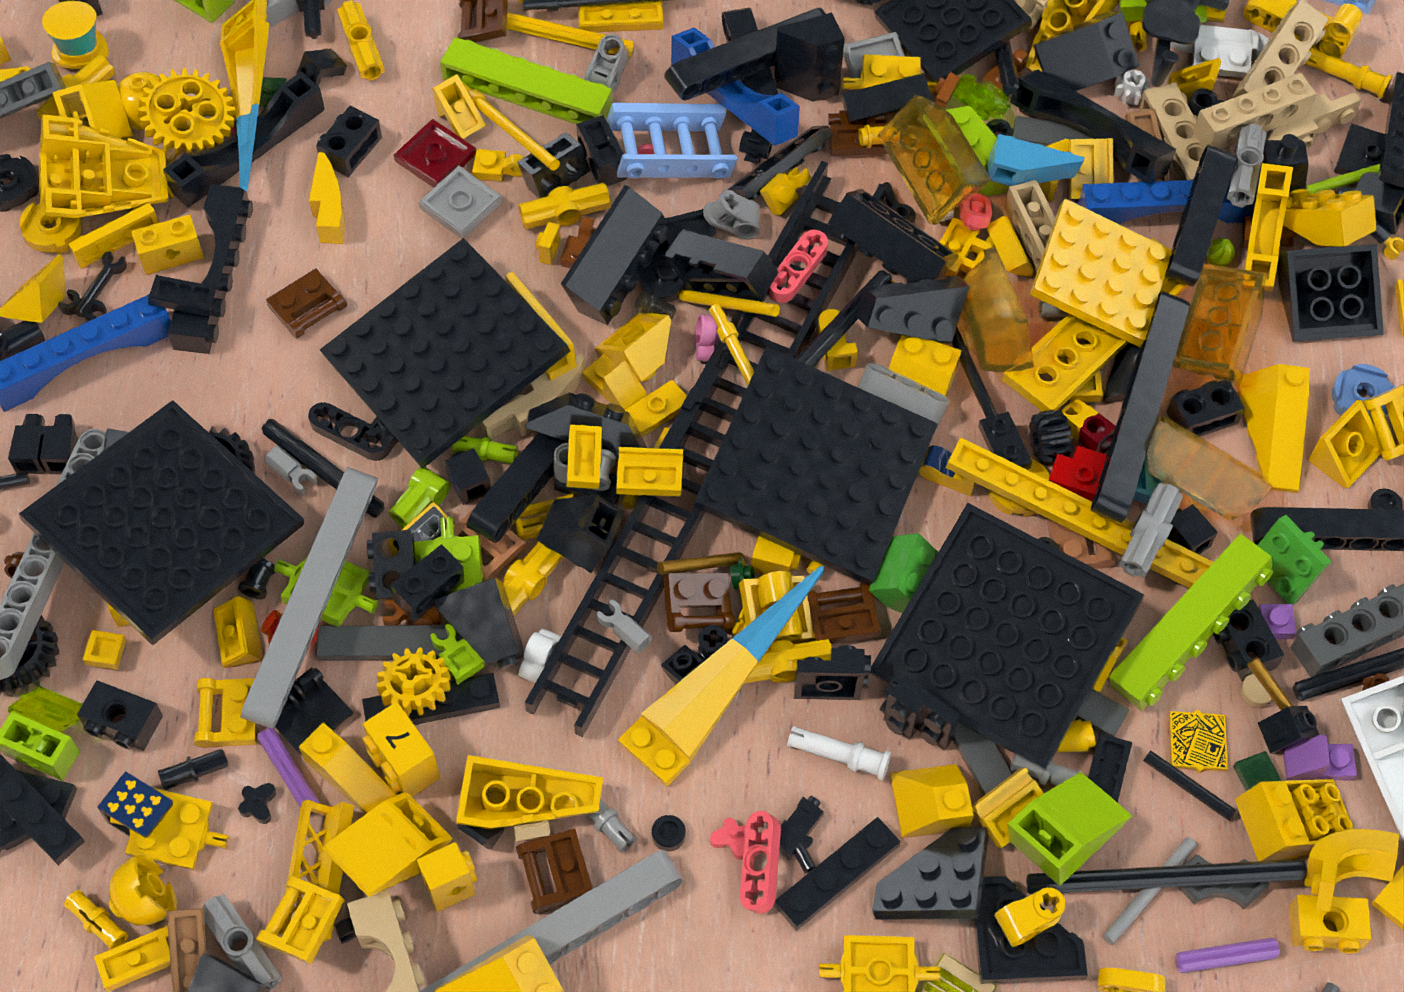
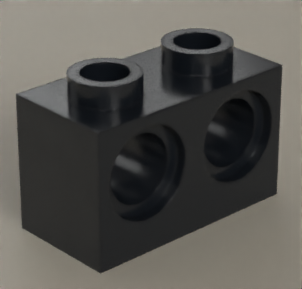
(350, 140)
(600, 149)
(572, 166)
(1207, 415)
(383, 564)
(427, 580)
(1254, 638)

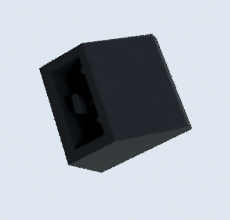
(581, 529)

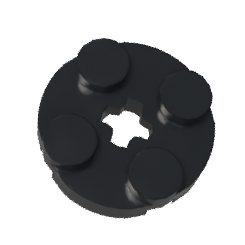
(23, 185)

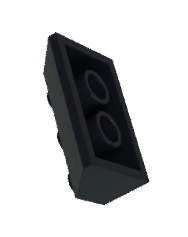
(809, 58)

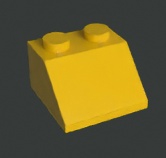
(926, 362)

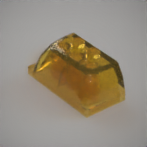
(933, 158)
(994, 318)
(1221, 323)
(1204, 471)

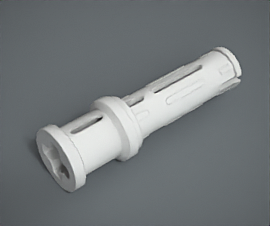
(855, 756)

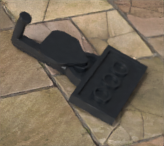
(1169, 23)

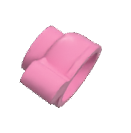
(705, 337)

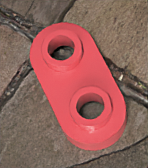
(976, 212)

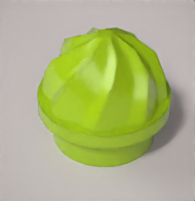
(1220, 252)

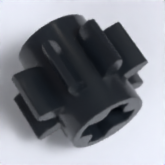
(754, 146)

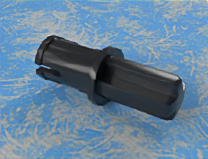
(192, 769)

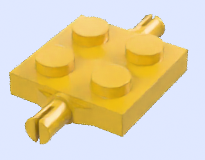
(883, 69)
(179, 834)
(878, 965)

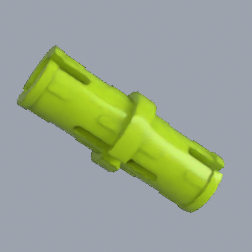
(487, 449)

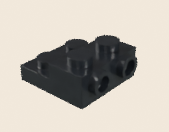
(835, 678)
(914, 709)

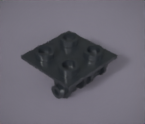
(308, 707)

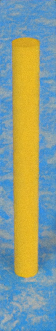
(730, 302)

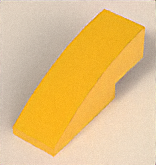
(327, 203)

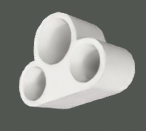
(537, 654)

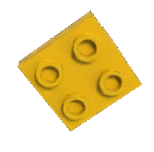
(763, 592)

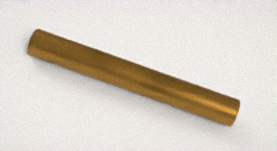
(698, 563)
(1269, 683)

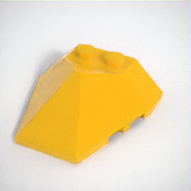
(95, 172)

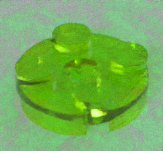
(984, 98)

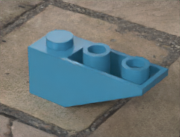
(1020, 161)

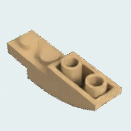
(1320, 118)
(540, 391)

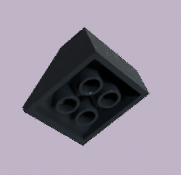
(1331, 292)

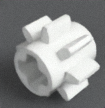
(1131, 87)

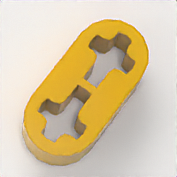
(1129, 981)

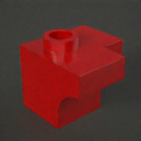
(1080, 472)

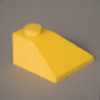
(640, 343)
(931, 800)

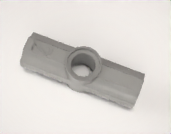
(1247, 165)
(1151, 530)
(229, 929)

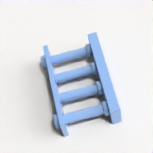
(671, 117)

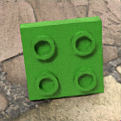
(1295, 559)

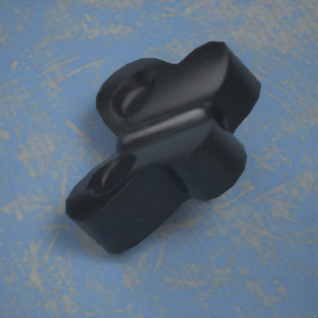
(256, 802)

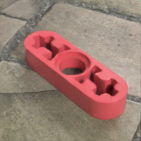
(798, 278)
(769, 872)

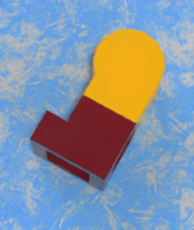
(1089, 426)

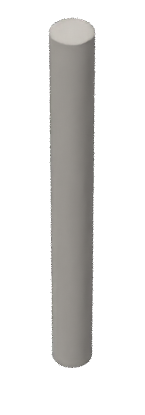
(1146, 895)

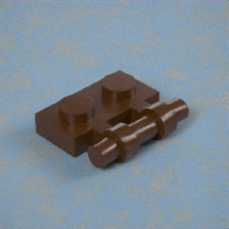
(846, 136)

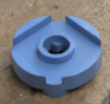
(1350, 383)

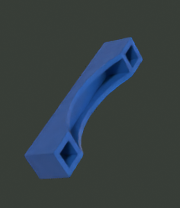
(769, 115)
(1138, 199)
(35, 367)

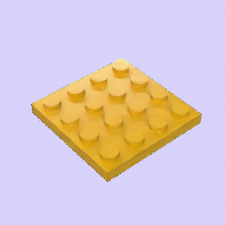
(1101, 272)

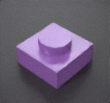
(1279, 619)

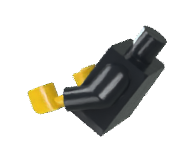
(1388, 211)

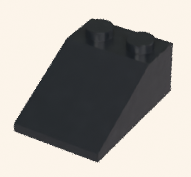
(1088, 52)

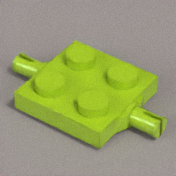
(464, 549)
(345, 595)

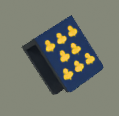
(134, 806)

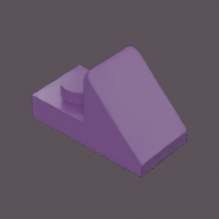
(1318, 760)

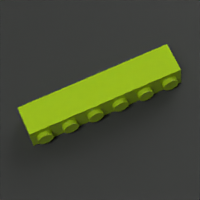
(525, 82)
(1191, 622)

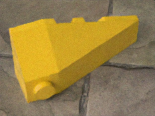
(1063, 15)
(516, 793)

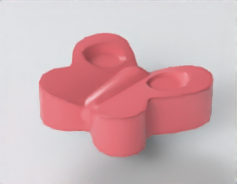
(731, 836)

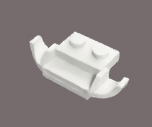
(1230, 45)

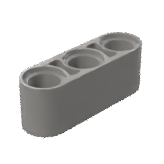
(903, 392)

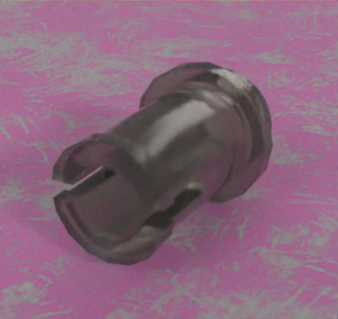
(648, 303)

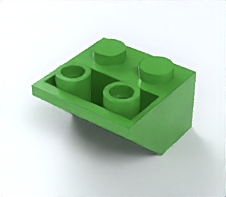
(902, 570)

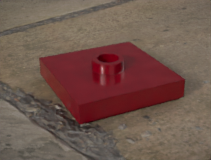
(434, 153)

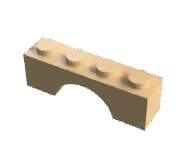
(378, 927)

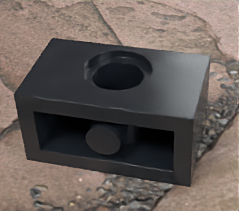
(107, 702)

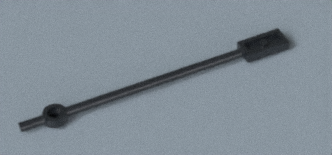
(997, 429)

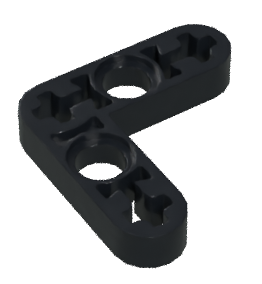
(374, 432)

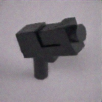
(796, 831)

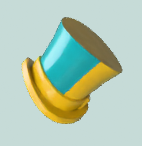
(74, 34)

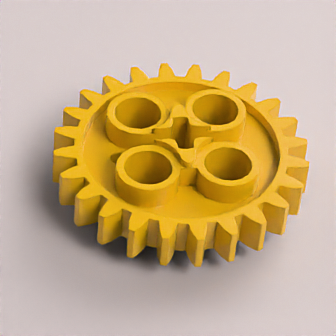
(186, 112)

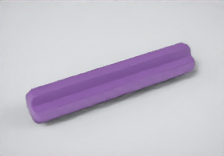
(286, 766)
(1227, 955)

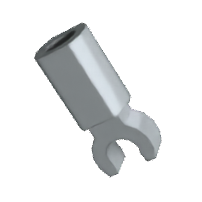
(289, 469)
(625, 628)

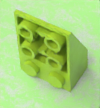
(1066, 826)

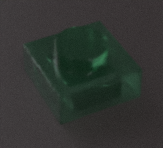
(269, 88)
(1256, 770)

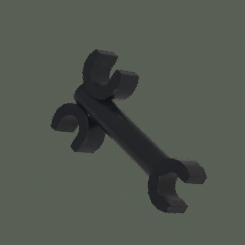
(88, 304)

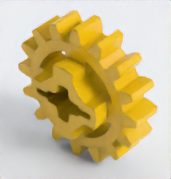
(416, 681)

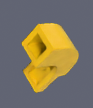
(1349, 855)

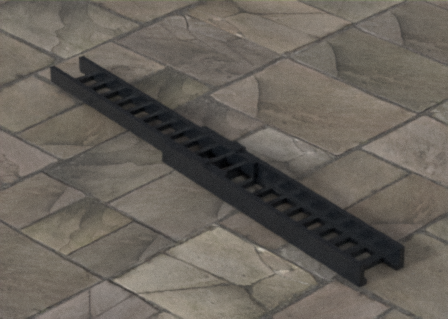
(683, 426)

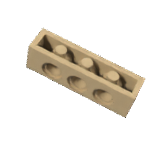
(1299, 19)
(1266, 106)
(1176, 127)
(1030, 218)

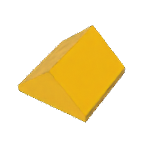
(38, 295)
(1347, 446)

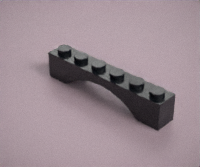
(288, 110)
(1134, 148)
(226, 214)

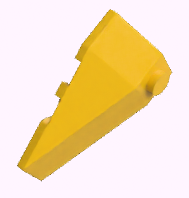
(1276, 421)

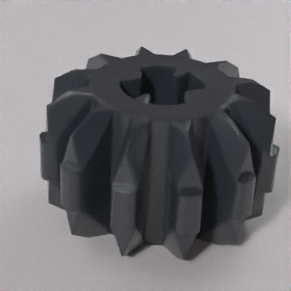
(1050, 435)

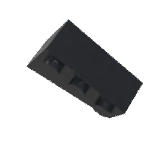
(721, 266)
(915, 309)

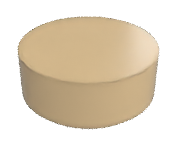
(1254, 693)

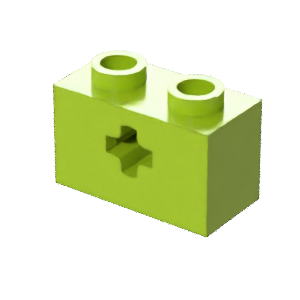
(37, 746)

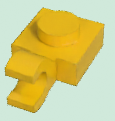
(493, 164)
(781, 189)

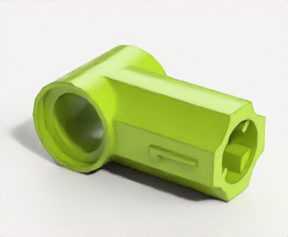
(422, 490)

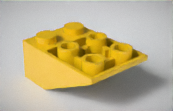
(1330, 217)
(1291, 816)
(386, 843)

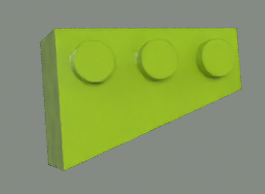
(981, 141)

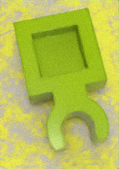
(458, 656)

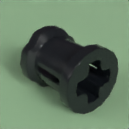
(257, 579)
(708, 635)

